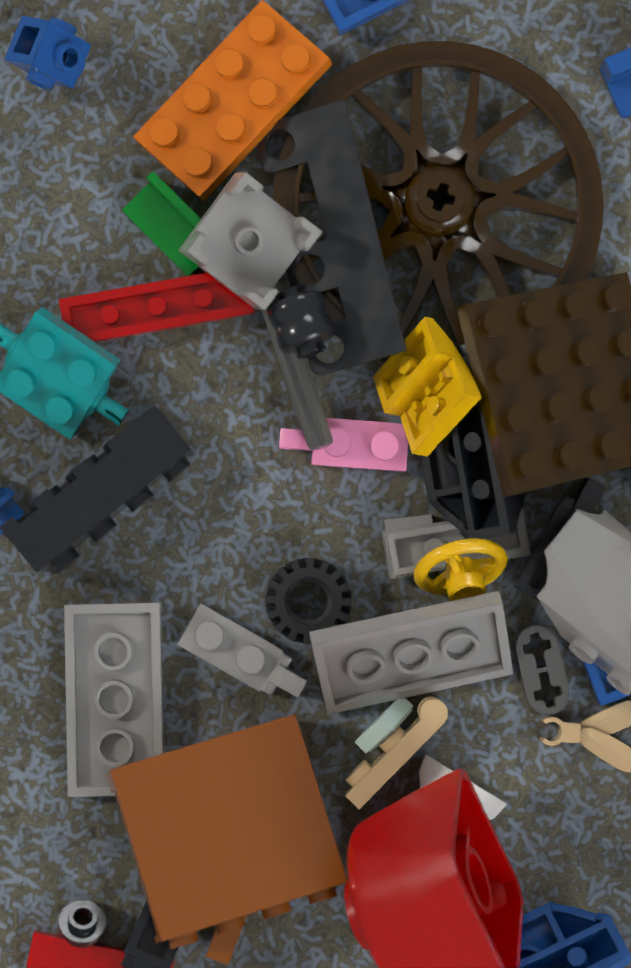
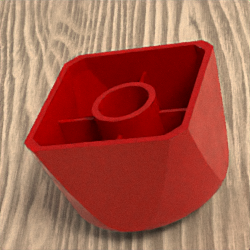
(434, 883)

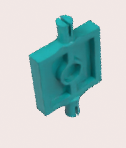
(58, 374)

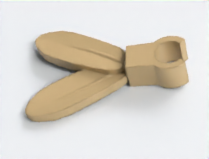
(595, 734)

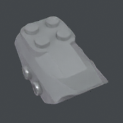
(591, 592)

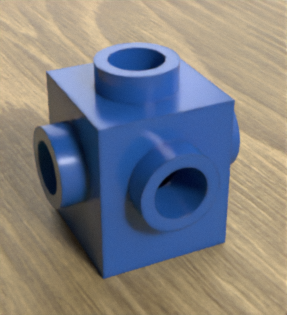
(48, 52)

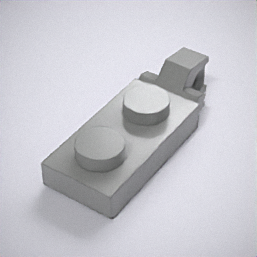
(240, 652)

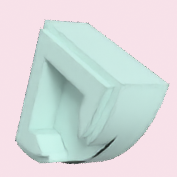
(384, 725)

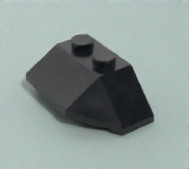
(465, 480)

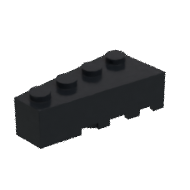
(98, 492)

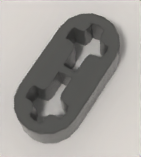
(552, 666)

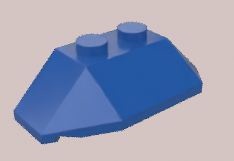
(571, 939)

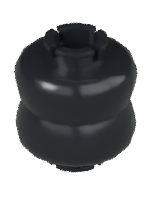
(301, 322)

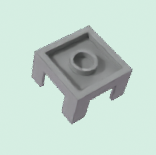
(248, 240)

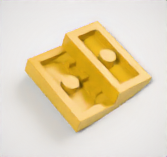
(427, 387)

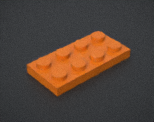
(232, 100)

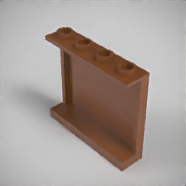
(227, 830)

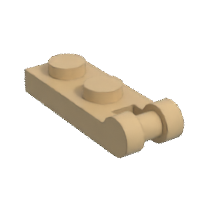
(398, 749)

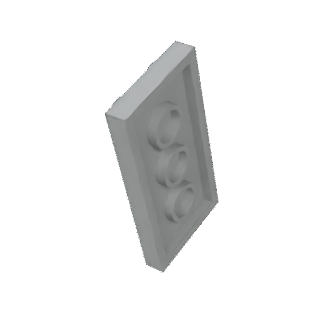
(412, 652)
(111, 691)

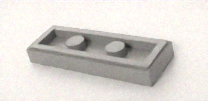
(408, 545)

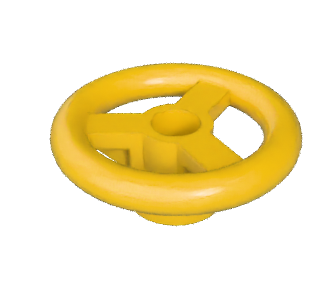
(463, 575)

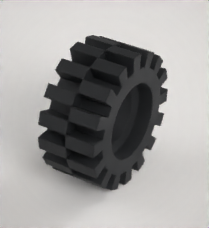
(301, 571)

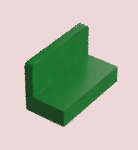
(163, 220)

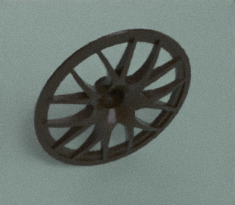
(463, 225)

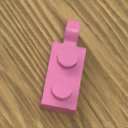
(355, 445)

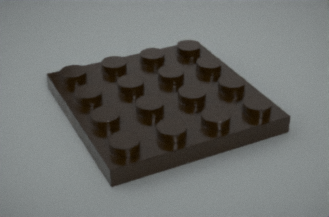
(554, 380)

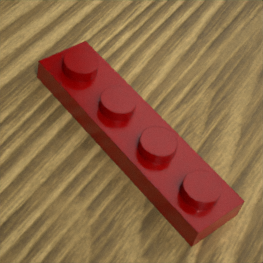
(152, 307)

